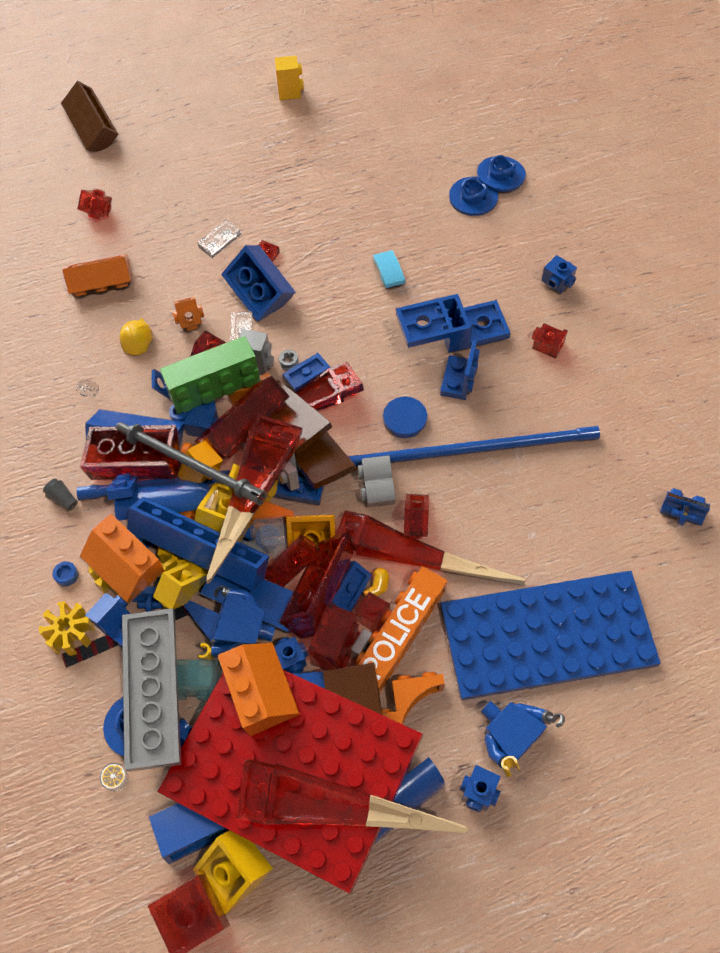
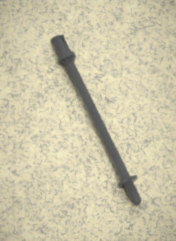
(241, 488)

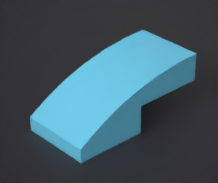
(389, 269)

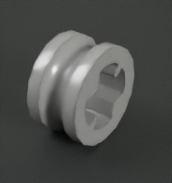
(288, 354)

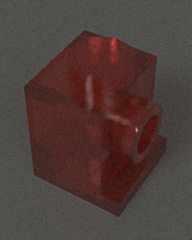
(549, 340)

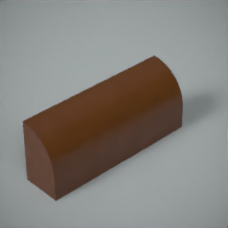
(89, 118)

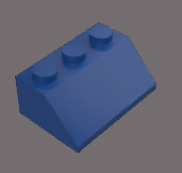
(258, 282)

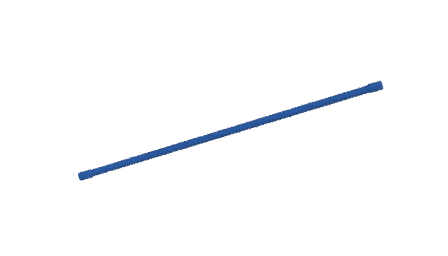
(578, 434)

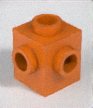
(184, 306)

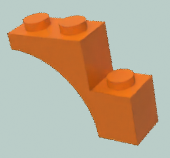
(409, 691)

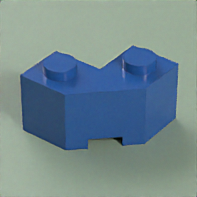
(108, 616)

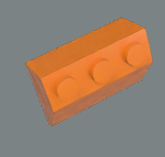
(97, 275)
(120, 559)
(258, 686)

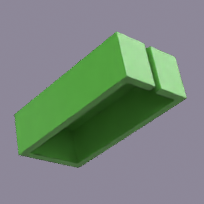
(211, 374)

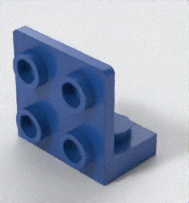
(460, 374)

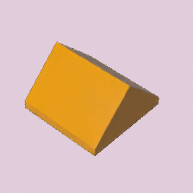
(313, 527)

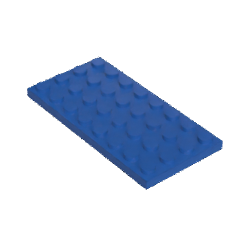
(548, 635)

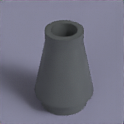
(60, 494)

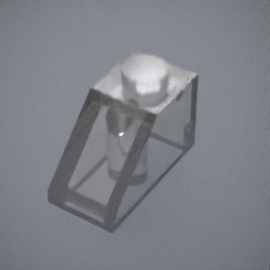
(270, 534)

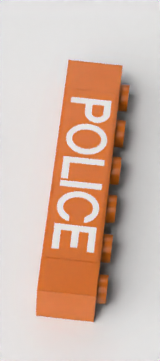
(403, 623)

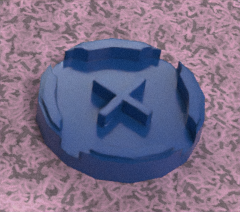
(405, 417)

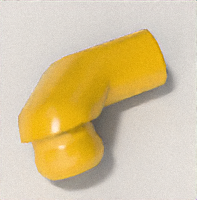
(380, 584)

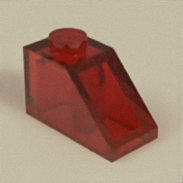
(416, 516)

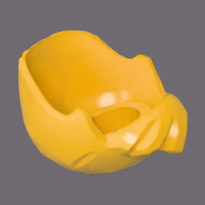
(135, 337)

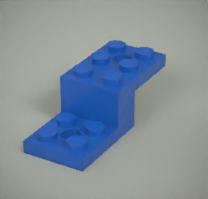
(452, 322)

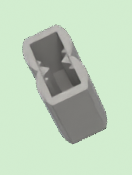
(377, 481)

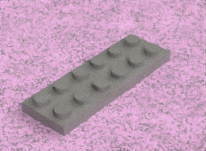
(150, 690)

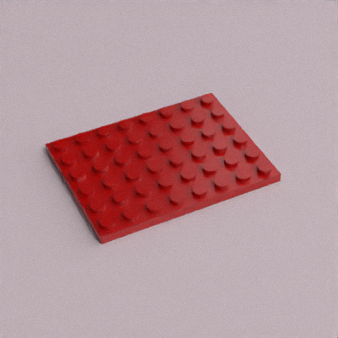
(327, 740)

